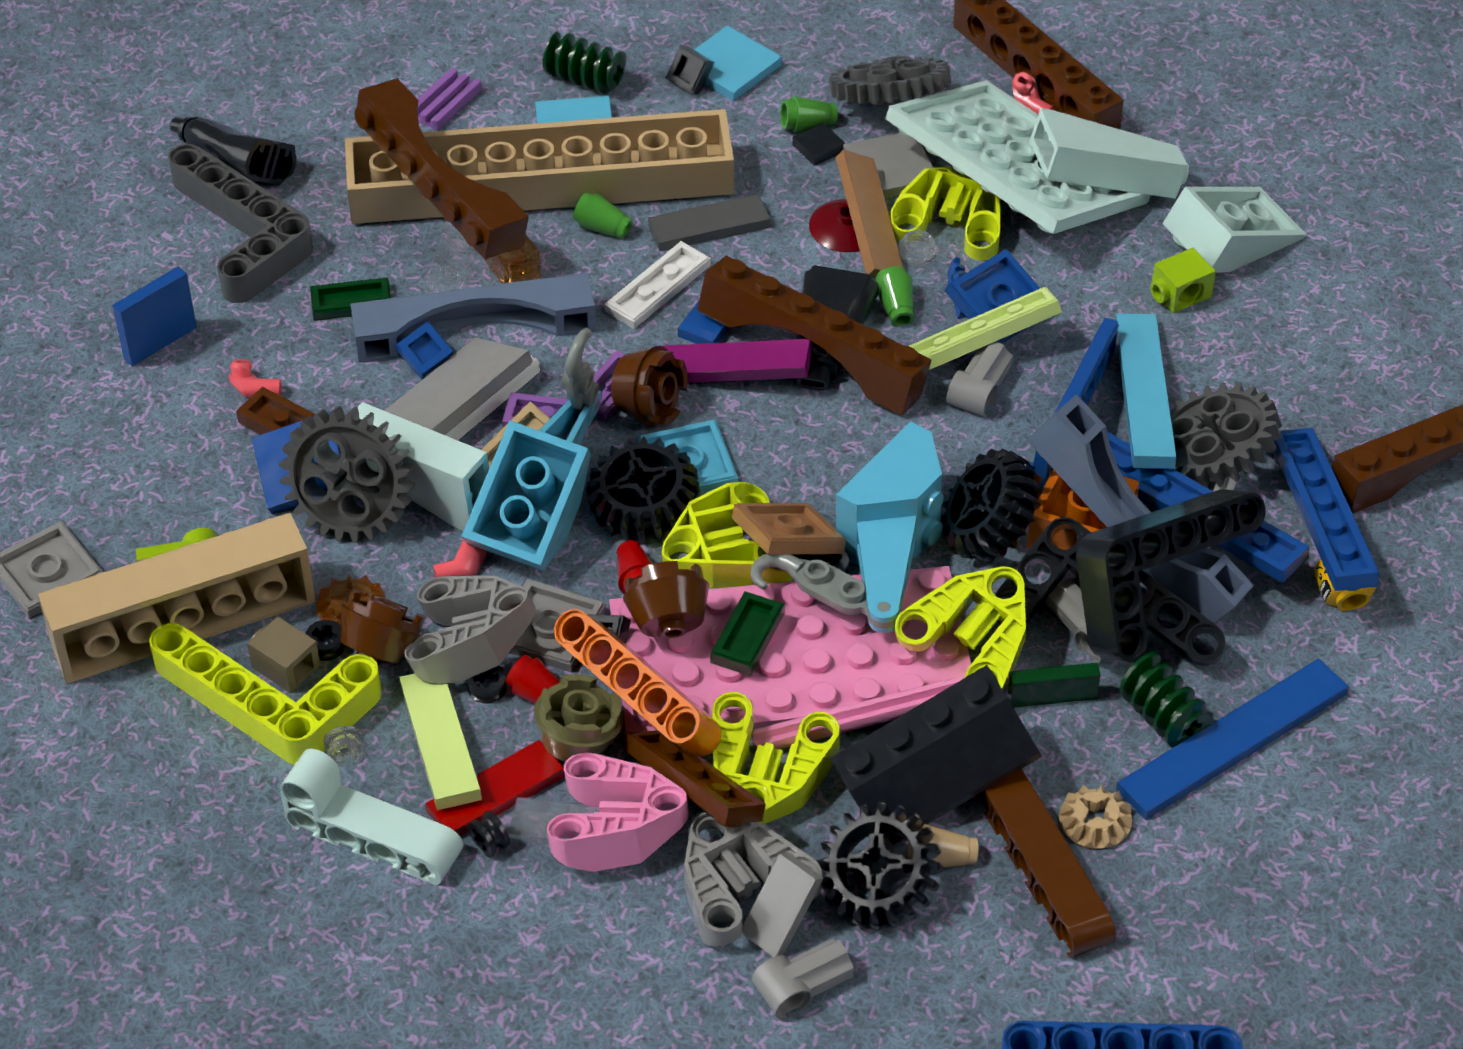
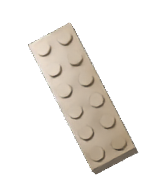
(199, 586)

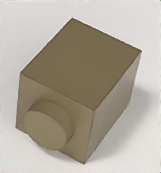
(283, 654)

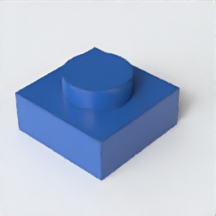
(424, 350)

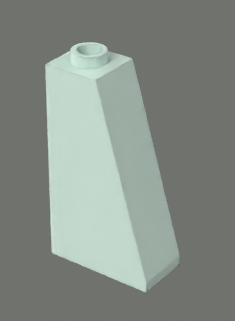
(1106, 156)
(445, 471)

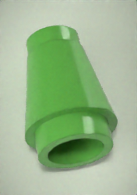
(805, 113)
(601, 216)
(896, 294)

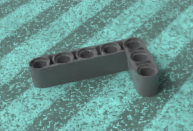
(276, 230)

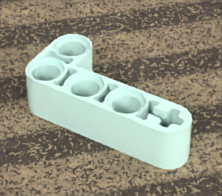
(372, 827)

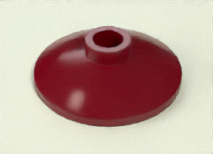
(833, 227)

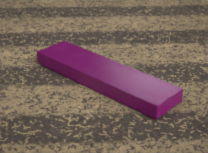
(745, 360)

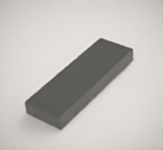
(709, 222)

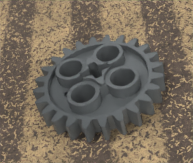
(890, 80)
(1233, 417)
(336, 506)

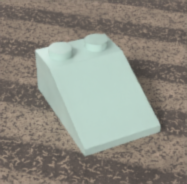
(1230, 225)

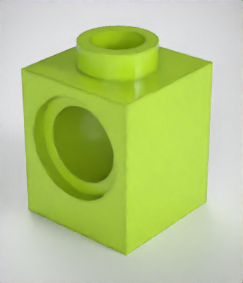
(1182, 280)

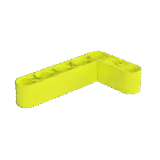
(257, 706)

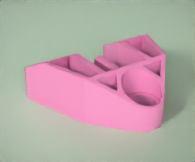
(634, 816)

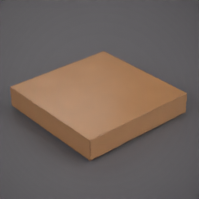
(788, 528)

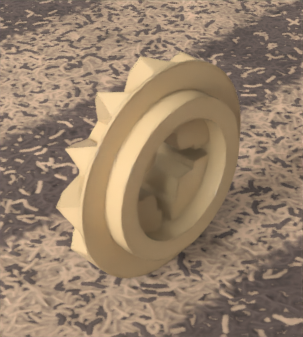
(1097, 832)

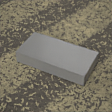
(781, 904)

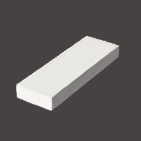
(657, 284)

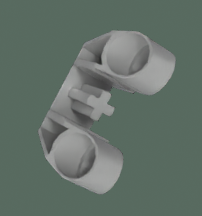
(485, 624)
(711, 861)

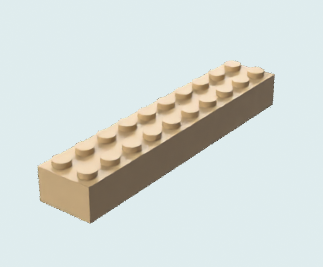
(556, 163)

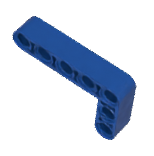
(1117, 1036)

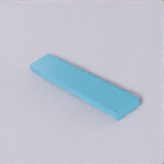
(1145, 392)

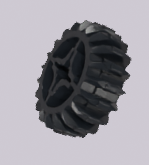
(621, 502)
(991, 505)
(844, 861)

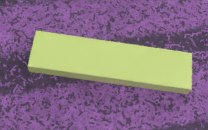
(988, 327)
(440, 742)

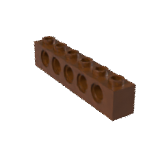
(1023, 47)

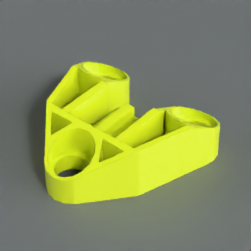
(921, 199)
(717, 540)
(948, 603)
(804, 768)

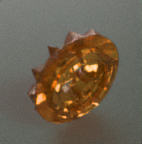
(336, 594)

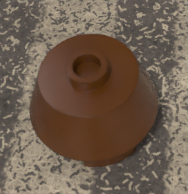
(649, 385)
(667, 599)
(378, 627)

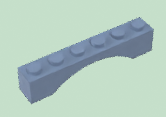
(549, 304)
(1080, 453)

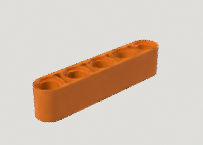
(621, 668)

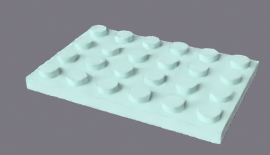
(989, 141)

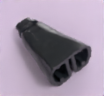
(248, 154)
(841, 291)

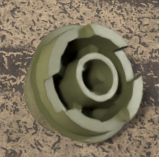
(577, 717)

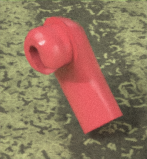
(1027, 92)
(247, 382)
(466, 562)

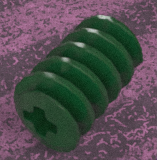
(582, 63)
(1164, 700)

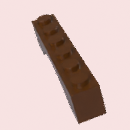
(481, 214)
(882, 367)
(1390, 462)

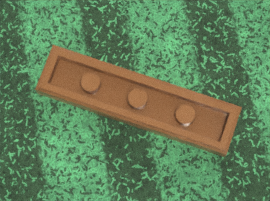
(868, 212)

